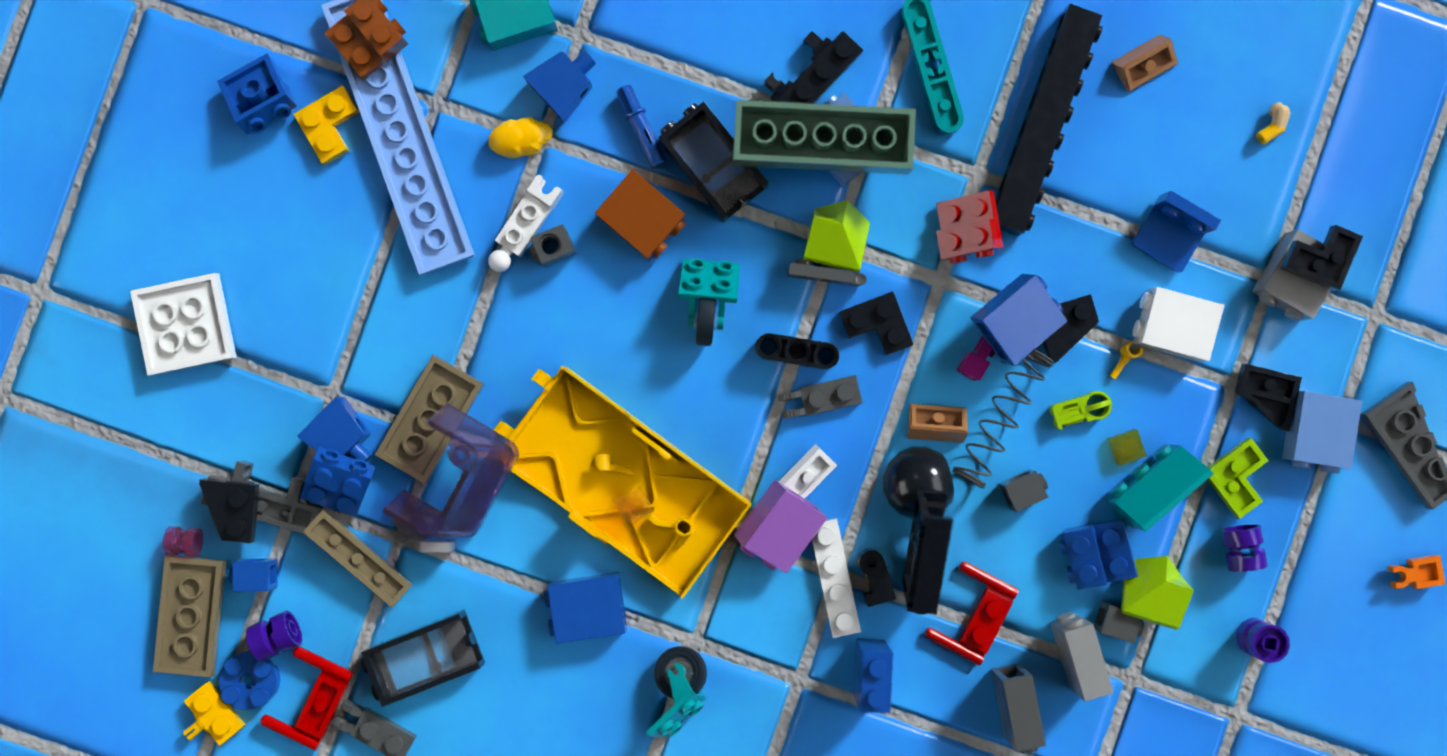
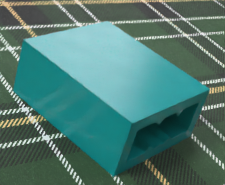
(513, 20)

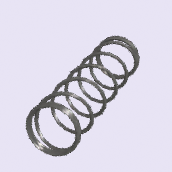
(1035, 356)

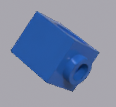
(254, 575)

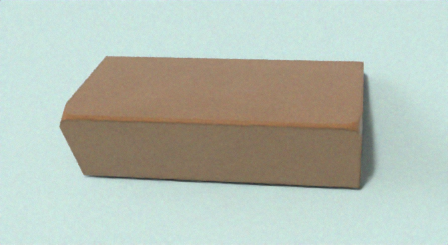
(1145, 62)
(937, 423)

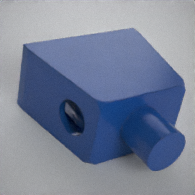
(562, 82)
(338, 429)

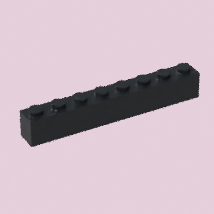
(1045, 118)

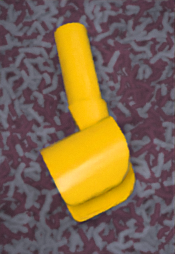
(1126, 357)
(603, 463)

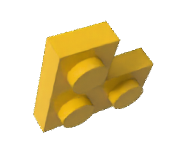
(320, 122)

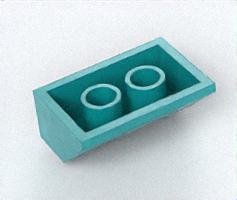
(1158, 486)

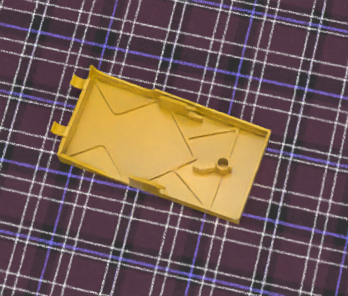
(558, 455)

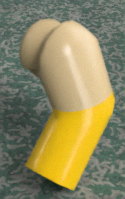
(1278, 124)

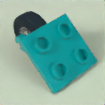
(708, 282)
(680, 676)

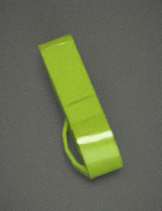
(1076, 411)

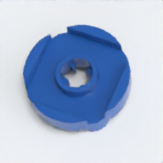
(234, 689)

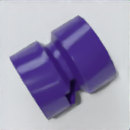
(1244, 537)
(268, 638)
(1262, 640)

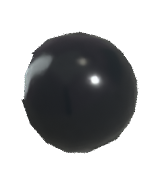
(915, 470)

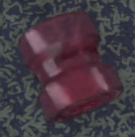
(183, 541)

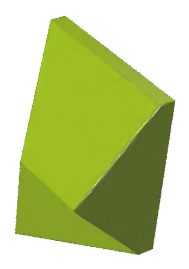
(837, 236)
(1157, 593)

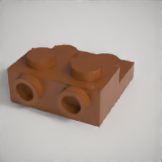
(367, 36)

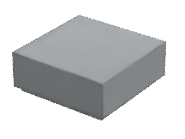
(437, 546)

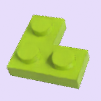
(1231, 474)

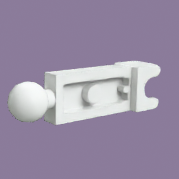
(524, 223)

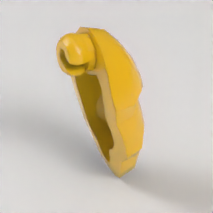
(519, 137)

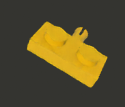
(212, 714)

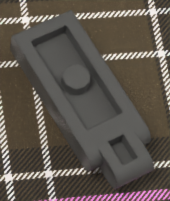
(804, 270)

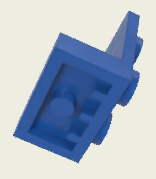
(1174, 230)

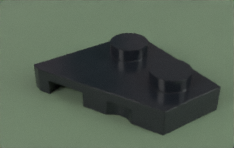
(1080, 318)
(1270, 393)
(232, 508)

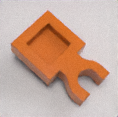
(1419, 573)

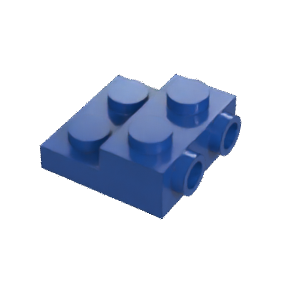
(257, 95)
(337, 481)
(1098, 554)

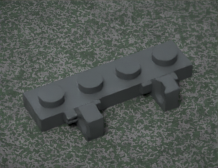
(276, 509)

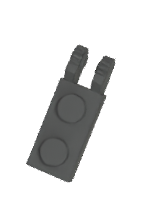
(824, 397)
(375, 730)

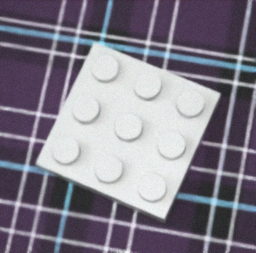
(183, 324)

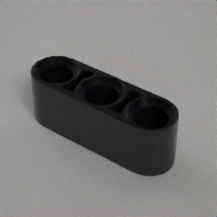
(811, 349)

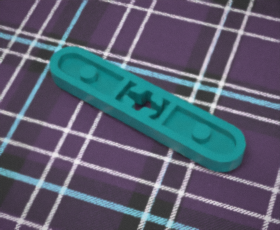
(939, 92)

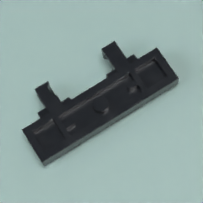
(828, 64)

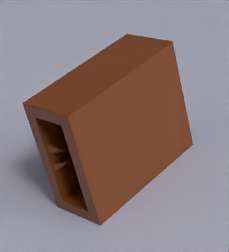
(641, 215)

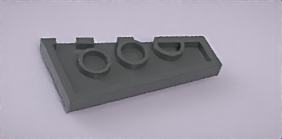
(1406, 438)

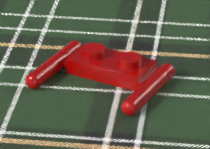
(984, 620)
(320, 704)

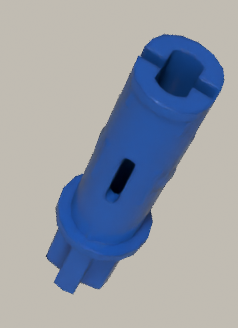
(641, 126)

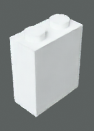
(1177, 324)

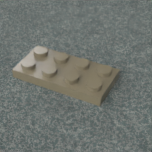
(412, 442)
(189, 616)

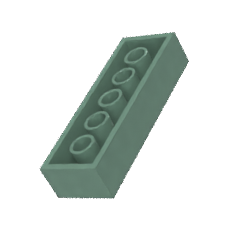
(824, 137)

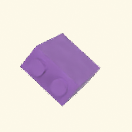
(779, 527)

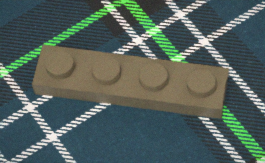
(357, 558)

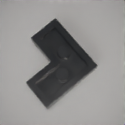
(1324, 266)
(879, 314)

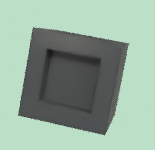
(564, 250)
(1024, 490)
(1118, 625)

